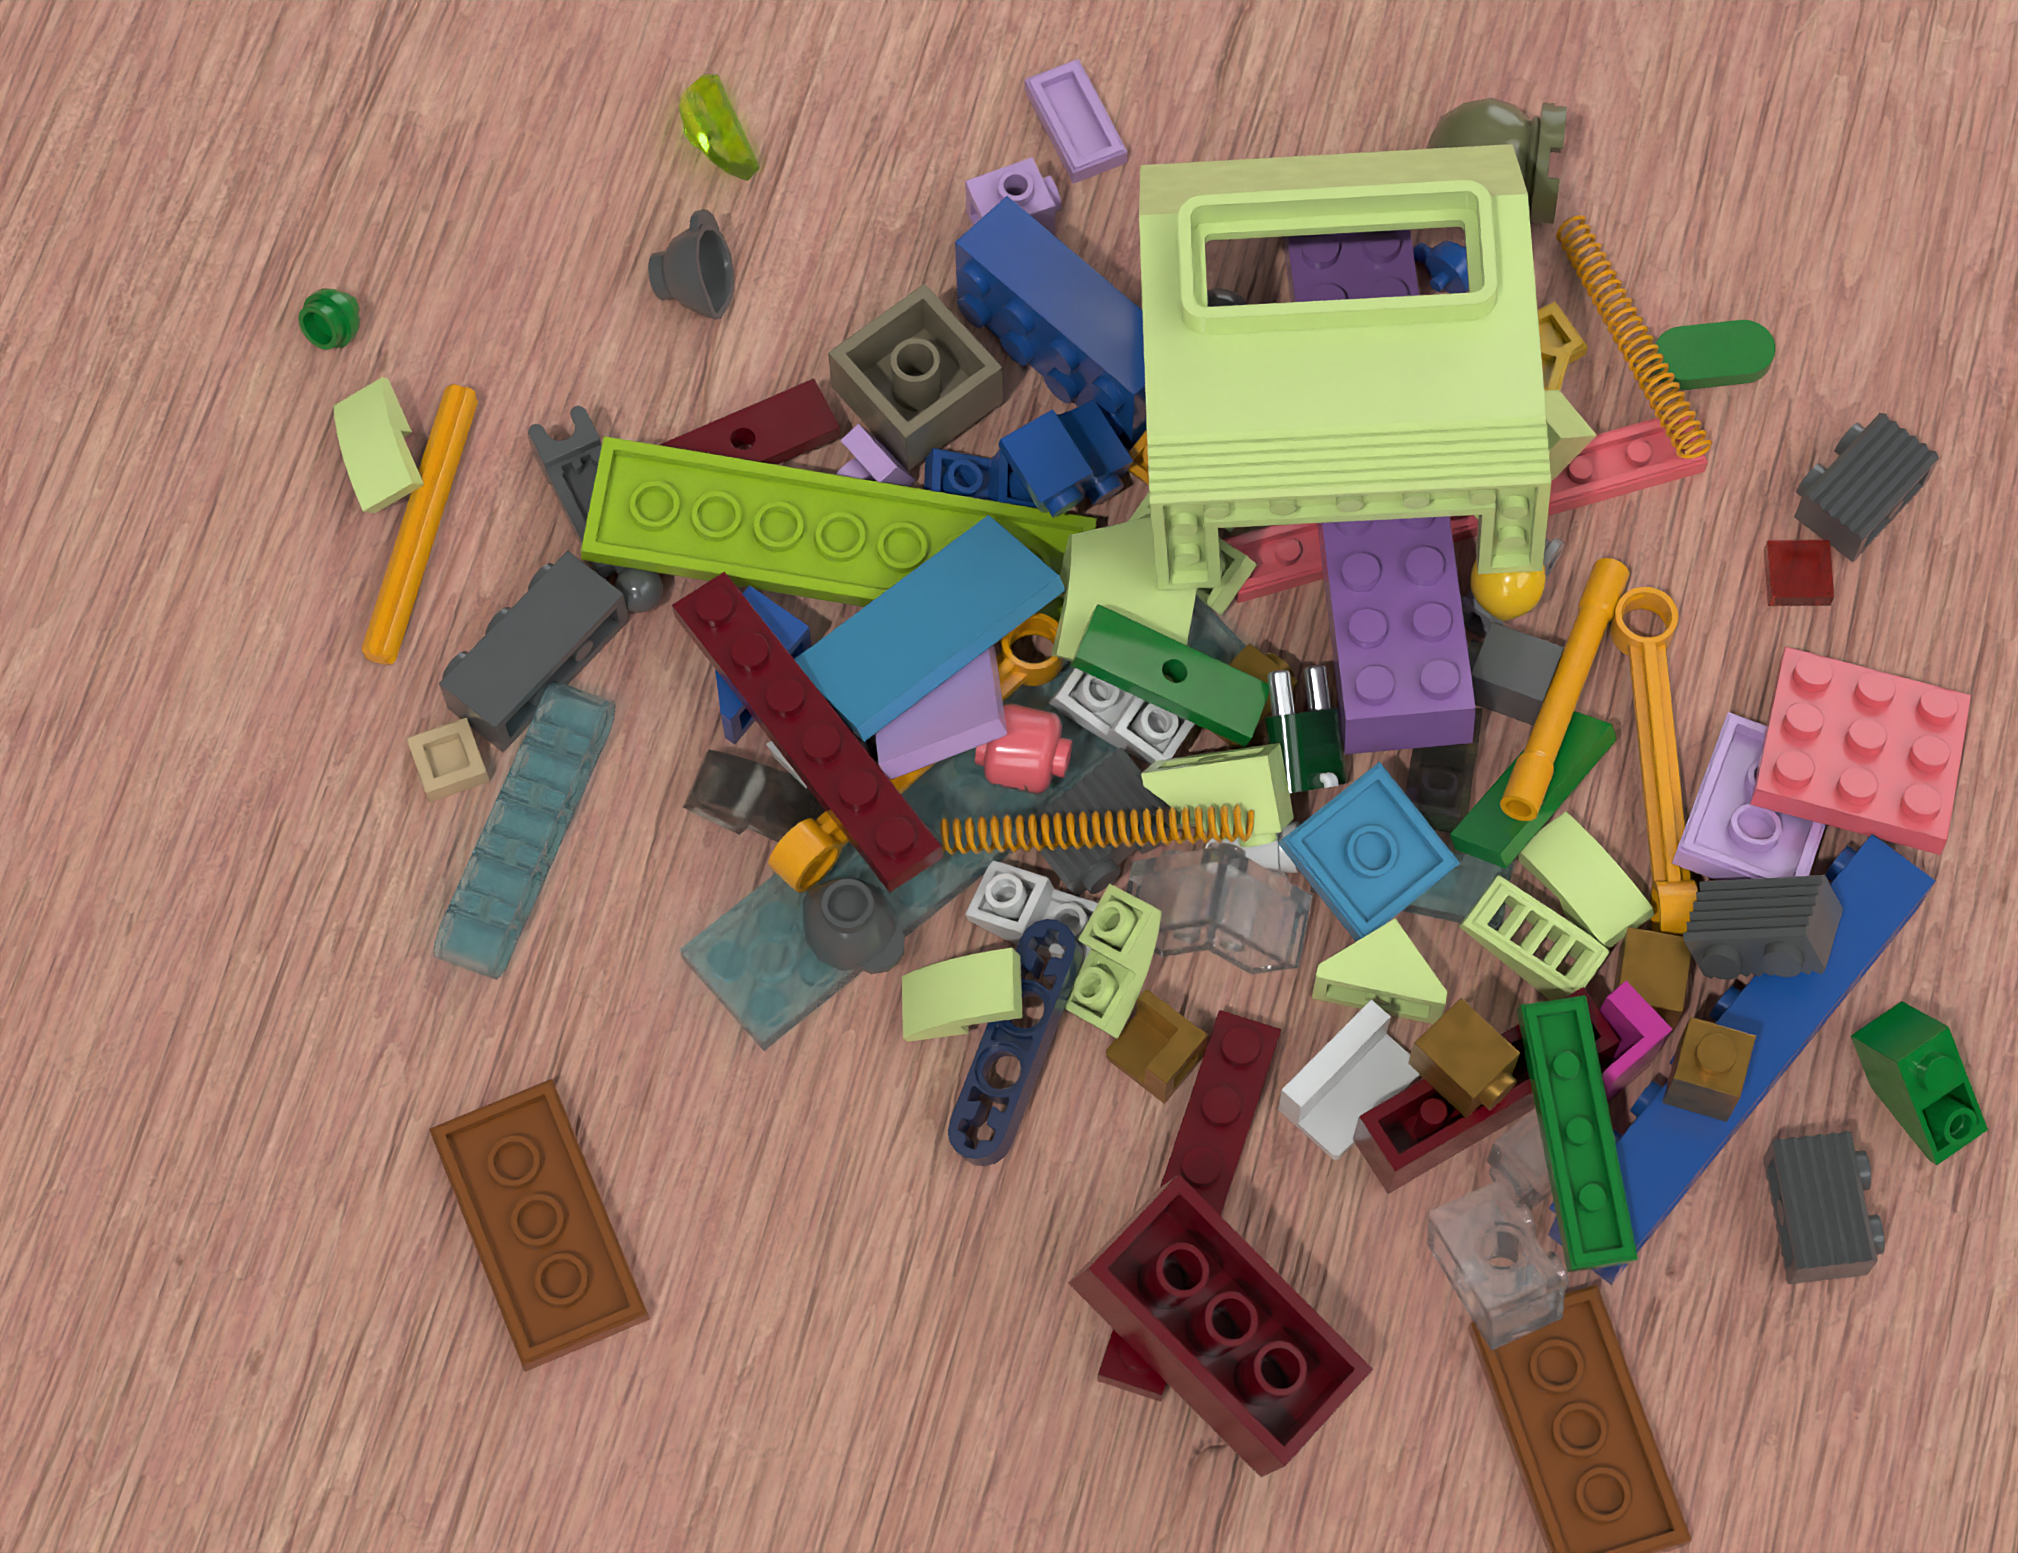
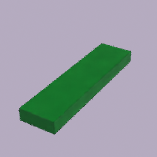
(1576, 1134)

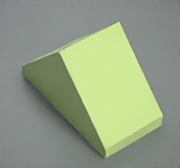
(1384, 970)

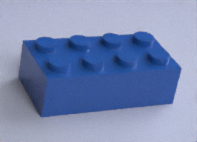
(1054, 315)

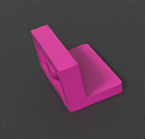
(1640, 1037)

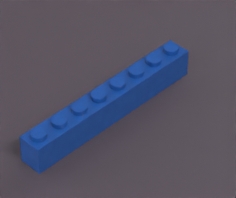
(1673, 1146)

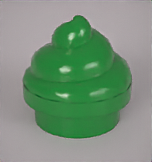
(330, 318)

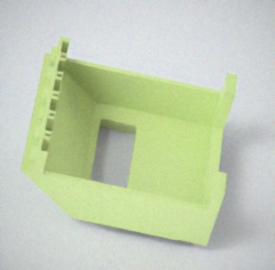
(1348, 399)

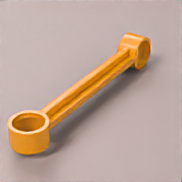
(815, 845)
(1671, 887)

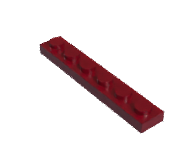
(808, 732)
(1206, 1152)

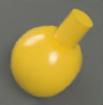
(1507, 594)

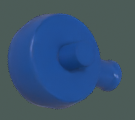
(1445, 265)

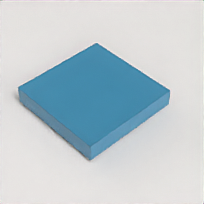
(1368, 853)

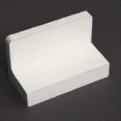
(1346, 1080)

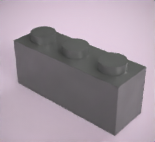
(527, 647)

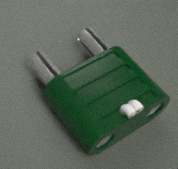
(1308, 739)

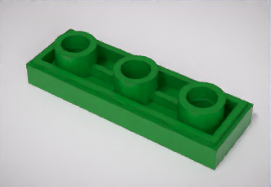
(1203, 689)
(1499, 838)

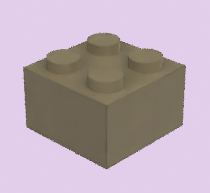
(916, 376)

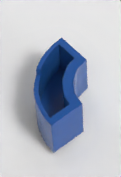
(1067, 458)

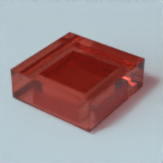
(1798, 573)

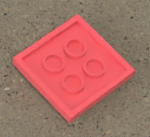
(1862, 750)

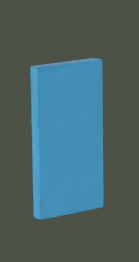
(928, 626)

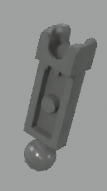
(571, 472)

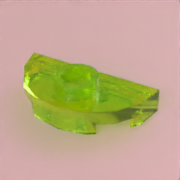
(715, 128)

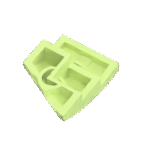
(1118, 572)

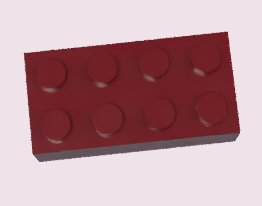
(1221, 1327)

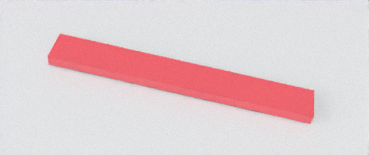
(1606, 468)

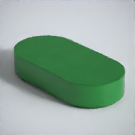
(1716, 353)

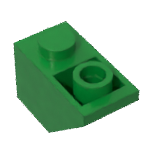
(1920, 1079)

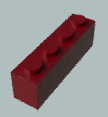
(1423, 1129)

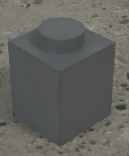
(1512, 672)

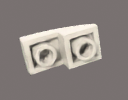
(1120, 717)
(1015, 899)

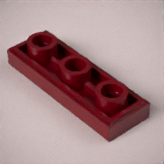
(773, 428)

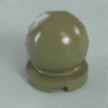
(1502, 123)

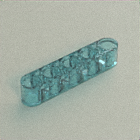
(524, 830)

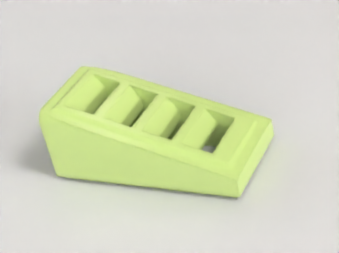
(1566, 937)

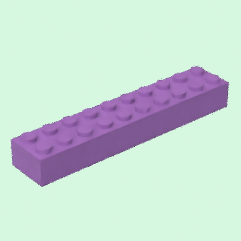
(1388, 580)

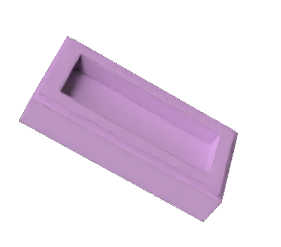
(1075, 121)

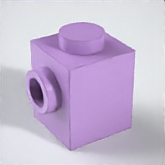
(1021, 184)

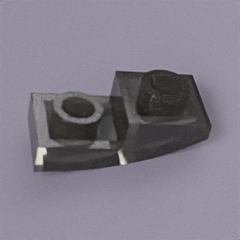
(1442, 780)
(750, 796)

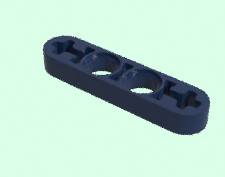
(1025, 1044)

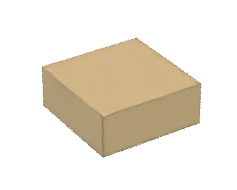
(447, 759)

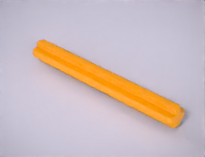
(419, 525)

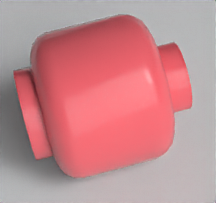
(1028, 752)

